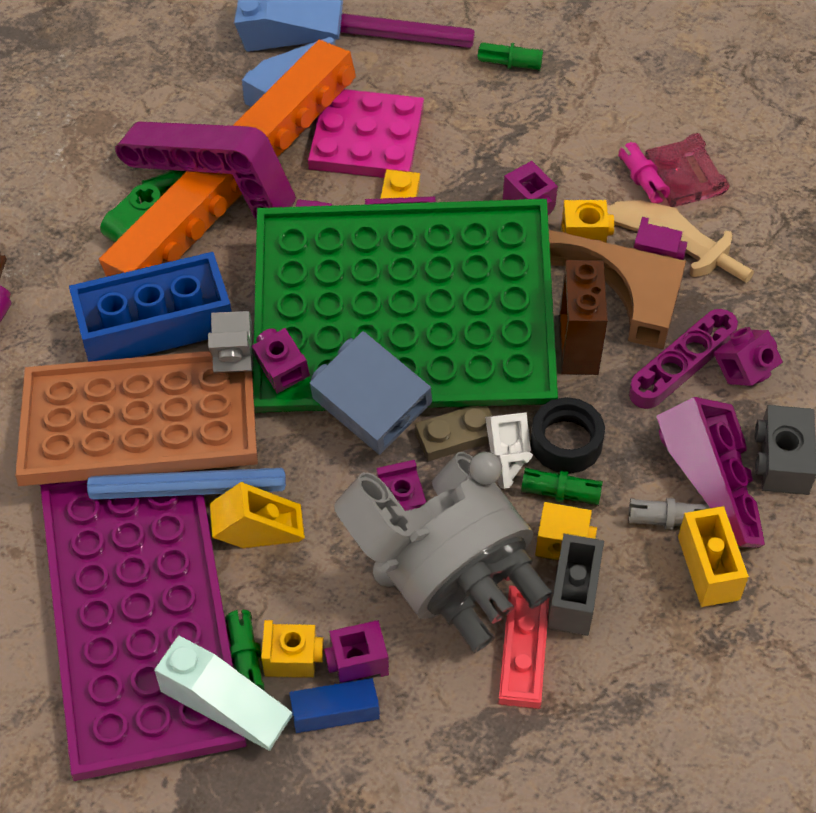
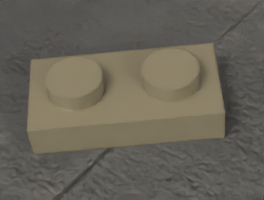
(453, 432)

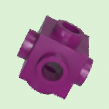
(748, 357)

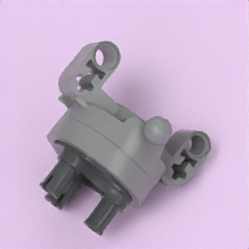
(449, 546)

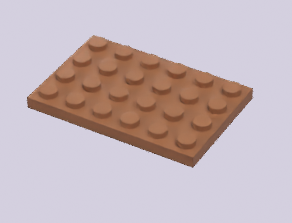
(133, 418)

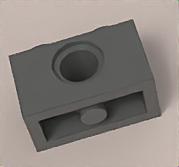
(782, 469)
(576, 584)

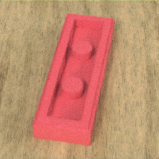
(523, 653)

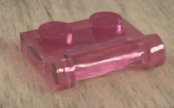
(679, 175)

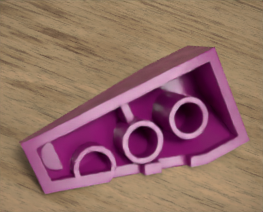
(708, 448)

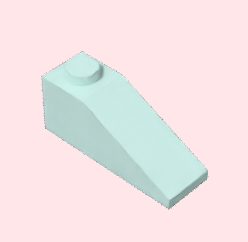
(220, 693)

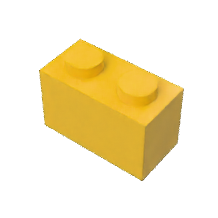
(712, 556)

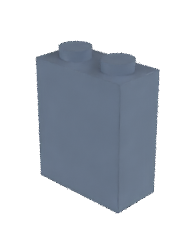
(370, 391)

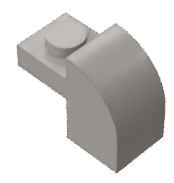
(231, 341)

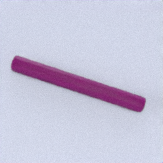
(407, 30)

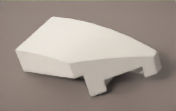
(510, 443)

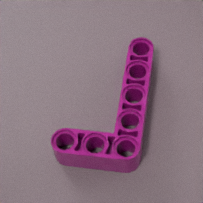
(211, 149)

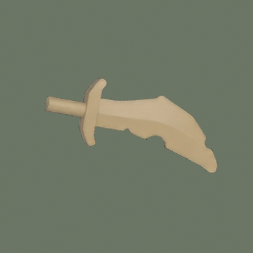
(708, 252)

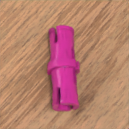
(644, 172)

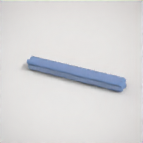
(183, 483)

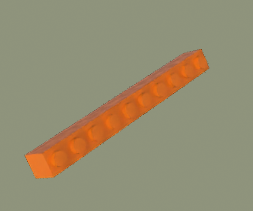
(203, 197)

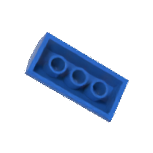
(149, 308)

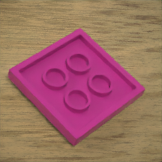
(366, 134)

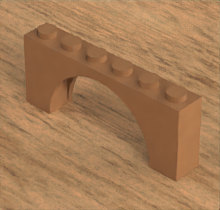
(642, 280)

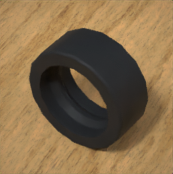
(573, 411)

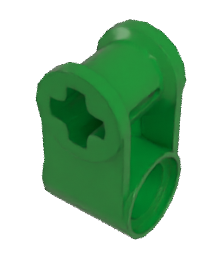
(128, 211)

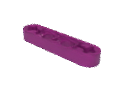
(681, 356)

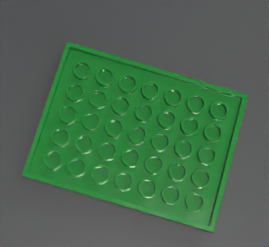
(435, 283)

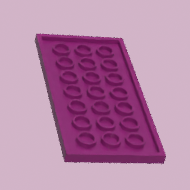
(122, 592)

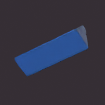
(334, 705)

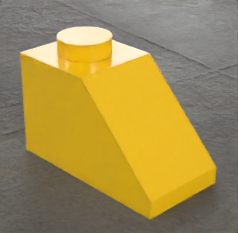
(255, 518)

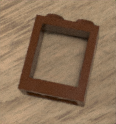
(582, 317)

